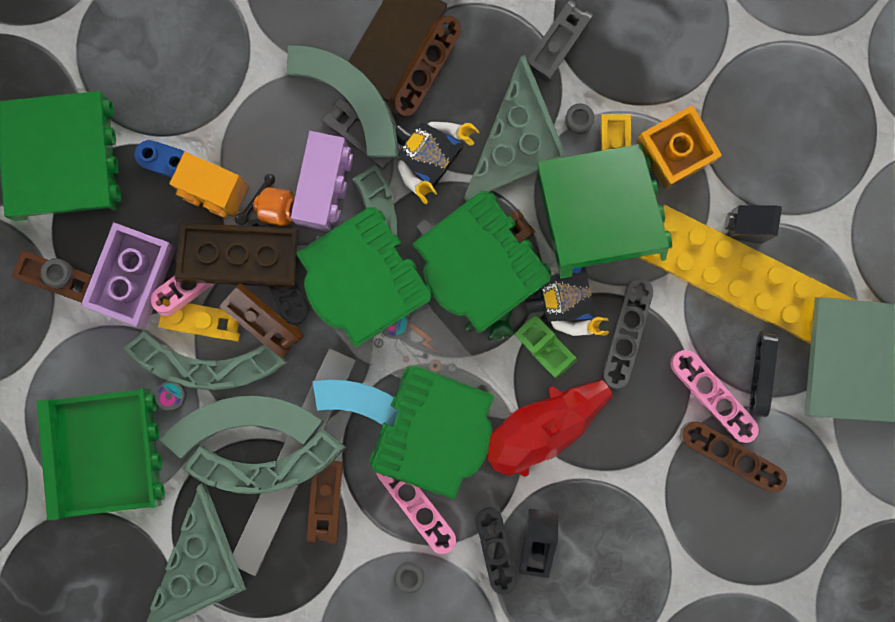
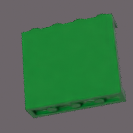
(57, 155)
(602, 208)
(100, 453)

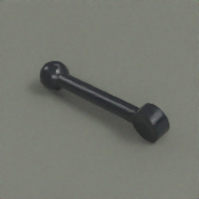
(241, 218)

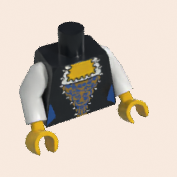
(430, 153)
(567, 303)

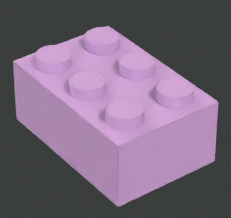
(321, 182)
(128, 274)

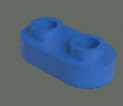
(162, 157)

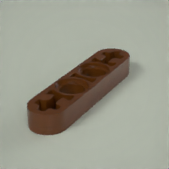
(428, 68)
(733, 455)

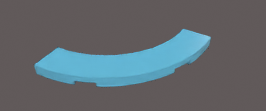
(355, 398)

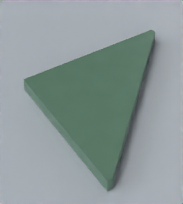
(518, 137)
(199, 567)

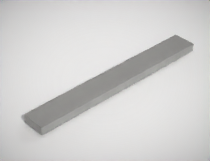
(272, 506)

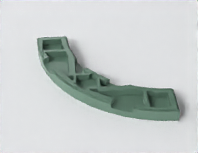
(356, 88)
(376, 193)
(202, 373)
(236, 413)
(267, 476)

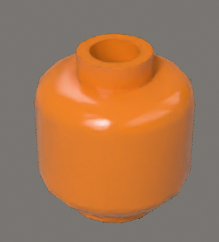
(274, 206)

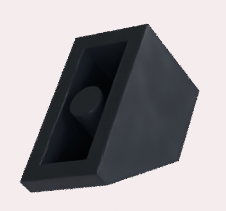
(753, 223)
(539, 543)

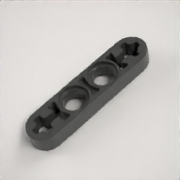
(632, 335)

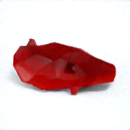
(545, 427)

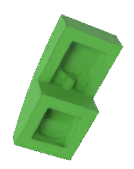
(545, 347)

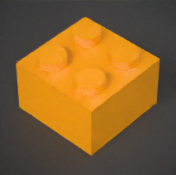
(679, 147)
(209, 184)

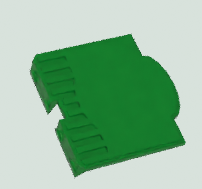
(478, 262)
(360, 278)
(436, 433)

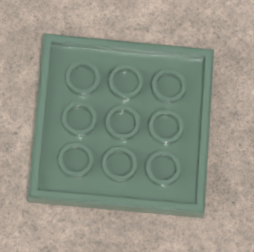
(852, 360)

